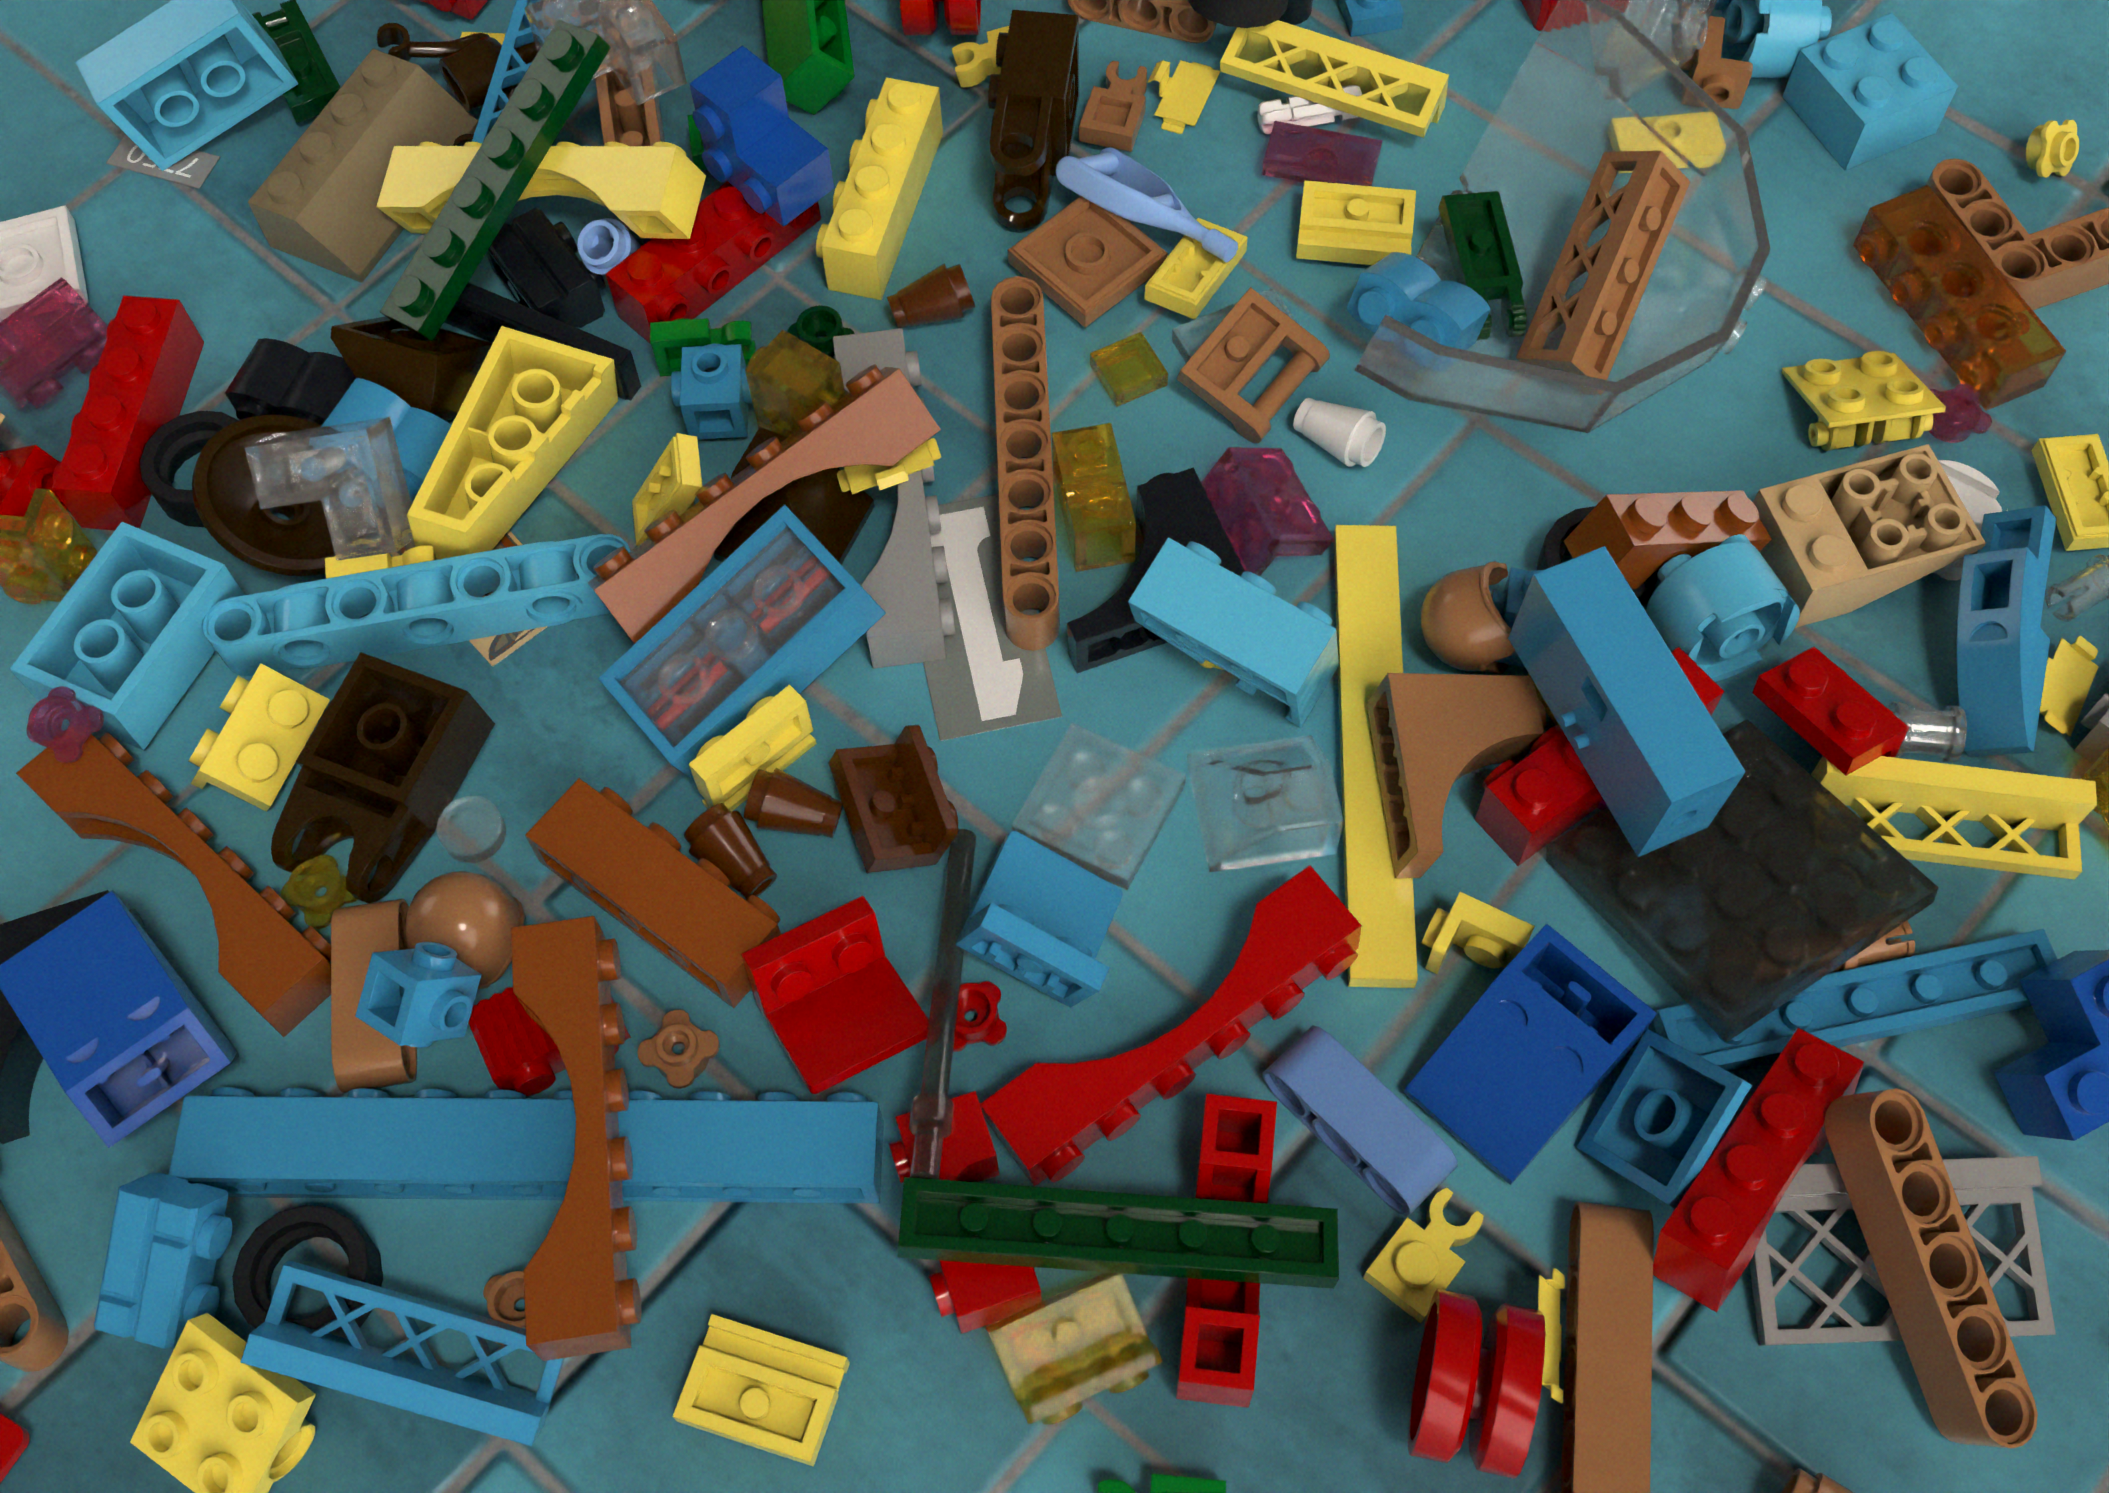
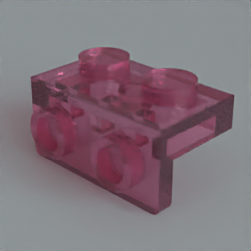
(1264, 507)

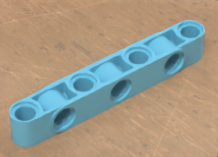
(410, 606)

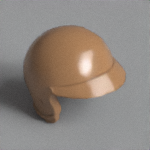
(1464, 622)
(468, 916)

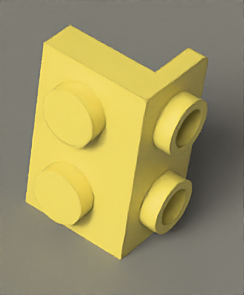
(260, 739)

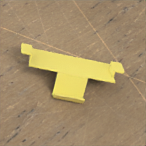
(1183, 93)
(867, 476)
(2068, 683)
(1550, 1307)

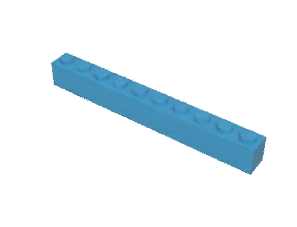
(527, 1146)

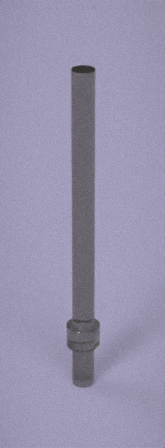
(932, 1109)

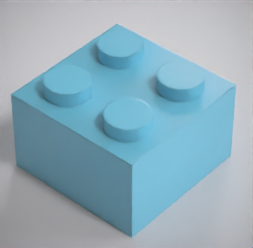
(1869, 91)

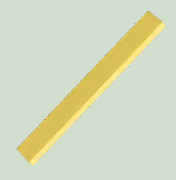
(1368, 650)

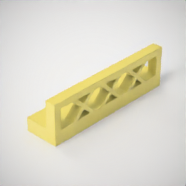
(1320, 65)
(1970, 794)

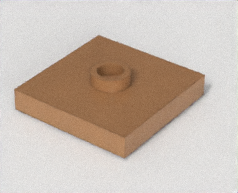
(1087, 259)

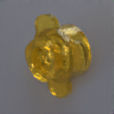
(307, 880)

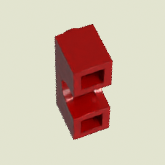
(972, 1291)

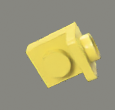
(1480, 929)

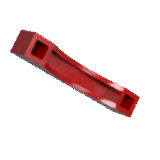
(1064, 1108)

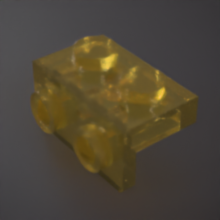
(42, 551)
(1073, 1348)

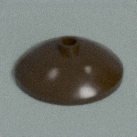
(231, 509)

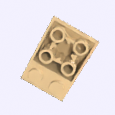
(1863, 531)

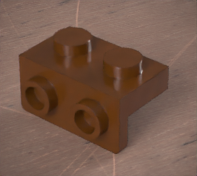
(895, 802)

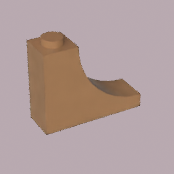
(1432, 734)

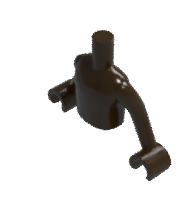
(465, 63)

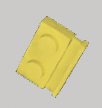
(1354, 222)
(768, 738)
(762, 1390)

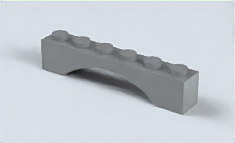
(909, 566)

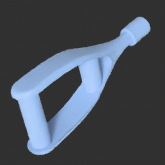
(1137, 195)

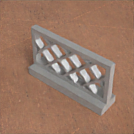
(1975, 1183)

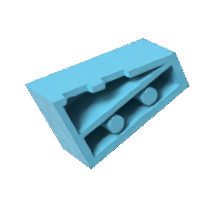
(1238, 626)

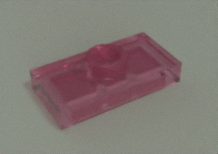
(1320, 155)

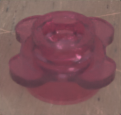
(1961, 415)
(47, 718)

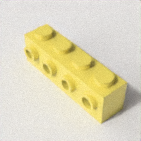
(881, 188)

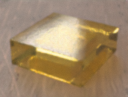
(1128, 369)

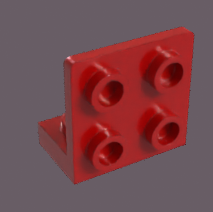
(834, 996)

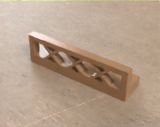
(1616, 264)

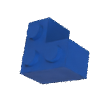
(754, 140)
(2065, 1083)

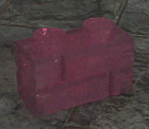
(46, 343)

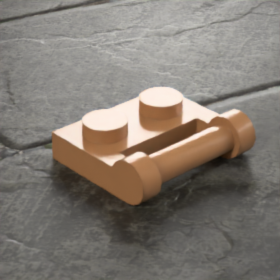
(1237, 354)

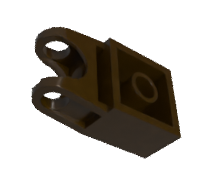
(1033, 109)
(380, 772)

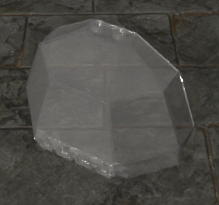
(1582, 93)

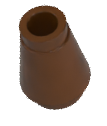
(932, 298)
(791, 805)
(731, 847)

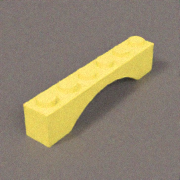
(644, 186)

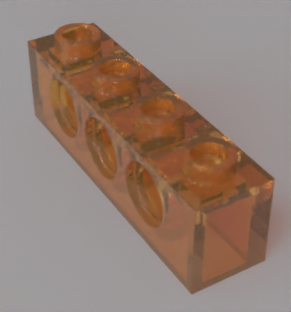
(1958, 297)

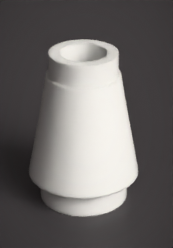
(1341, 430)

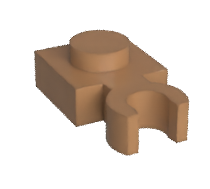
(1115, 112)

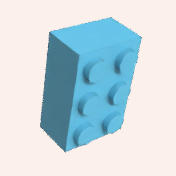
(186, 75)
(129, 632)

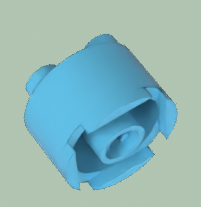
(1771, 32)
(1722, 607)

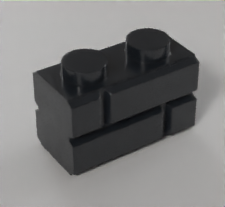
(543, 272)

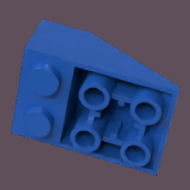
(113, 1018)
(1530, 1053)

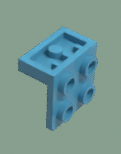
(1042, 920)

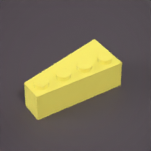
(509, 440)

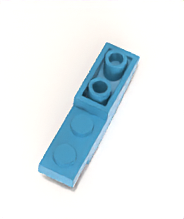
(1999, 631)

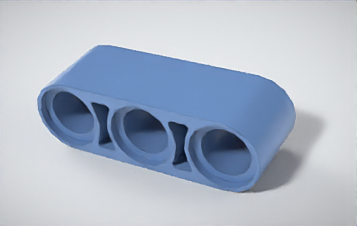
(1360, 1120)

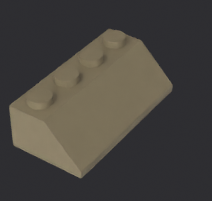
(329, 183)

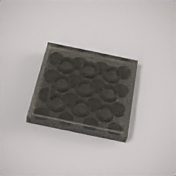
(1755, 900)

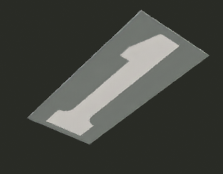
(985, 676)

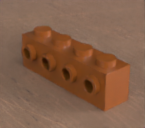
(654, 887)

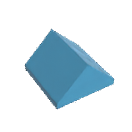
(1663, 1117)

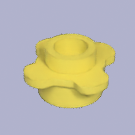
(2053, 148)

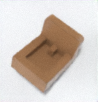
(1719, 77)

